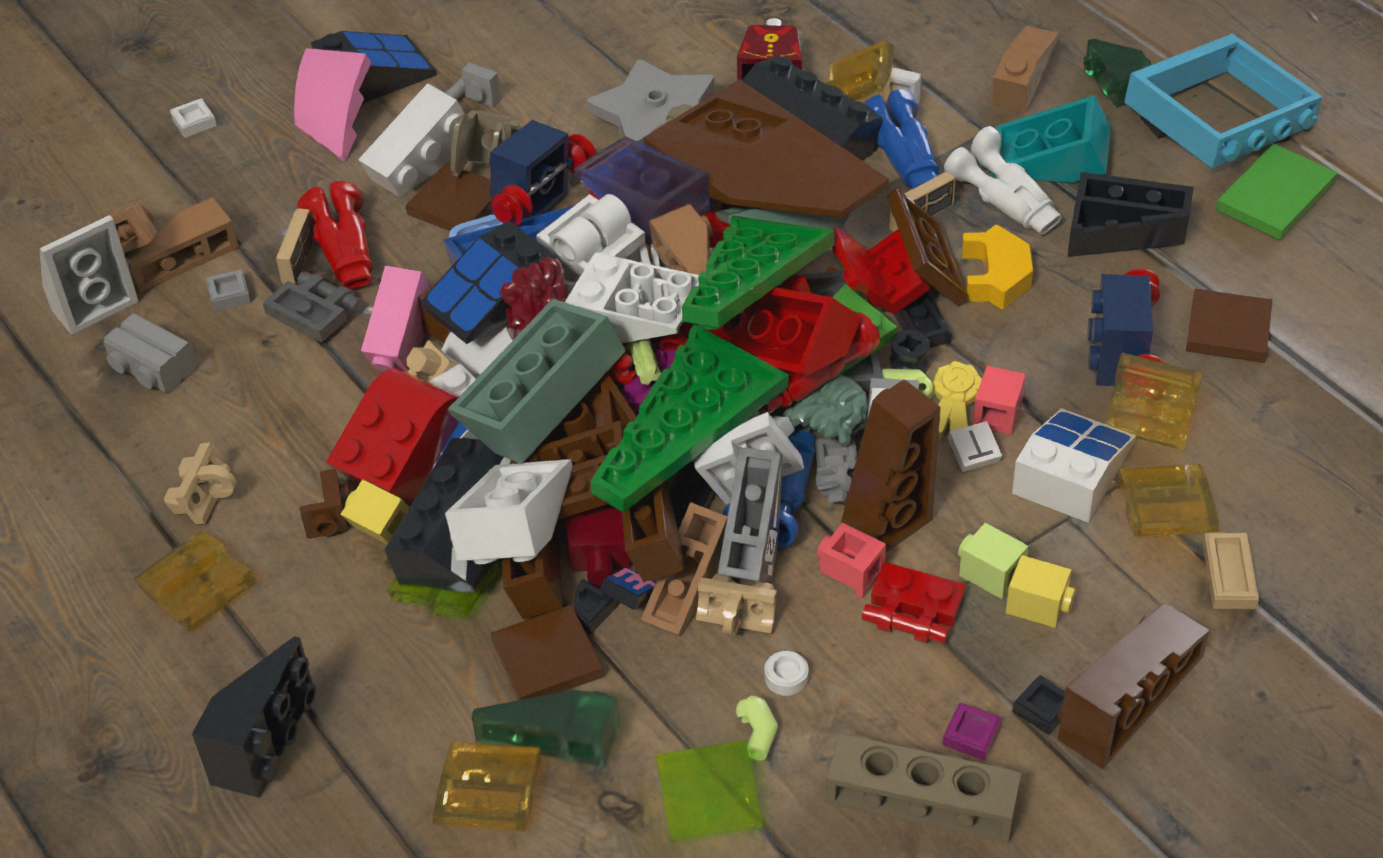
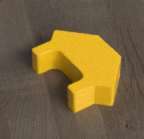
(1006, 266)

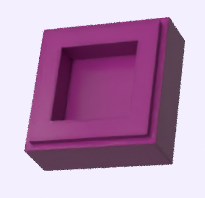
(971, 731)

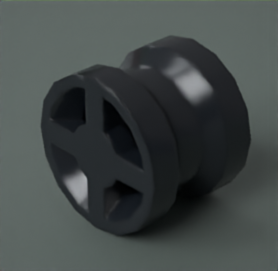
(909, 350)

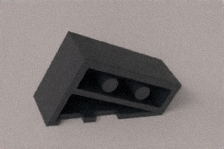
(1127, 214)

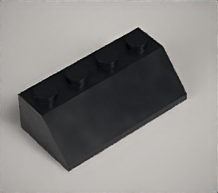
(817, 104)

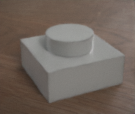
(481, 84)

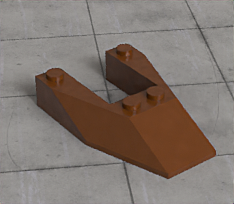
(648, 525)

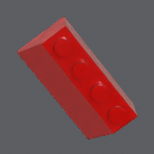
(793, 330)

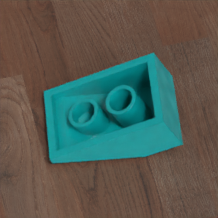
(1059, 141)

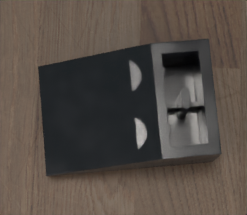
(255, 720)

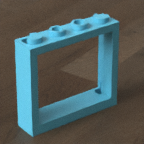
(1151, 86)

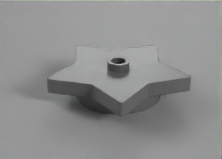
(647, 99)

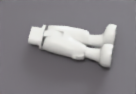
(1013, 189)

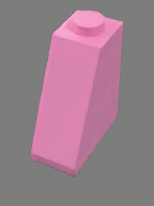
(395, 319)

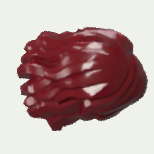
(531, 291)

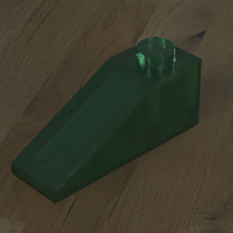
(563, 725)

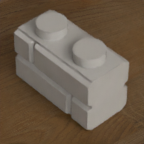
(150, 354)

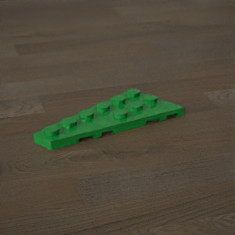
(749, 265)
(685, 412)

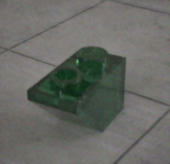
(1112, 66)

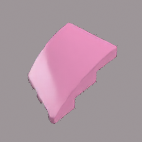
(330, 97)

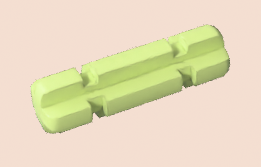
(644, 360)

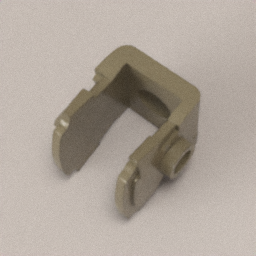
(469, 141)

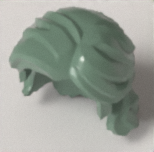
(832, 409)

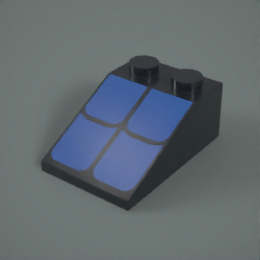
(393, 60)
(468, 293)

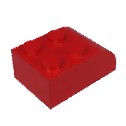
(395, 434)

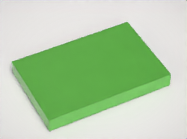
(1276, 191)

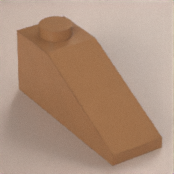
(1022, 68)
(134, 225)
(682, 239)
(183, 244)
(676, 595)

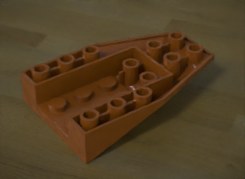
(766, 156)

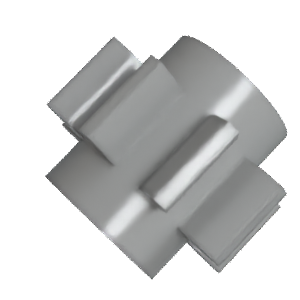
(836, 477)

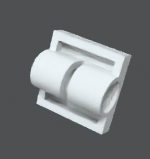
(590, 228)

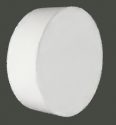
(786, 673)

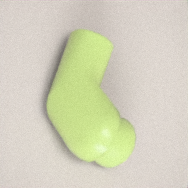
(925, 383)
(764, 726)

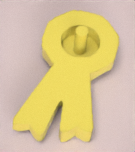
(955, 388)

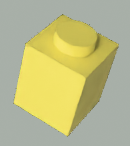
(374, 511)
(1039, 591)

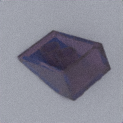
(645, 181)

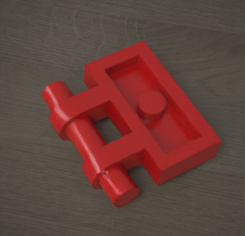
(918, 595)

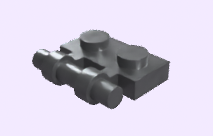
(306, 310)

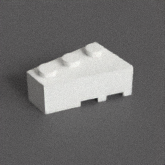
(414, 143)

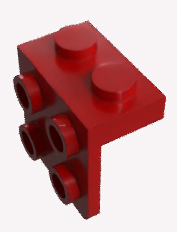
(881, 272)

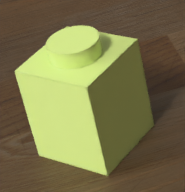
(990, 559)

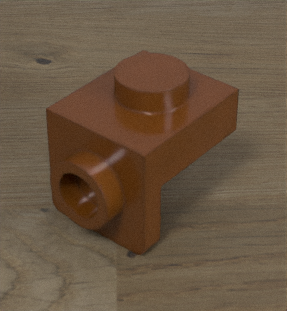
(325, 517)

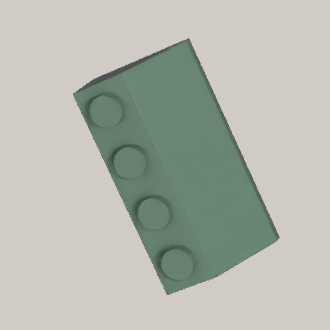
(538, 379)

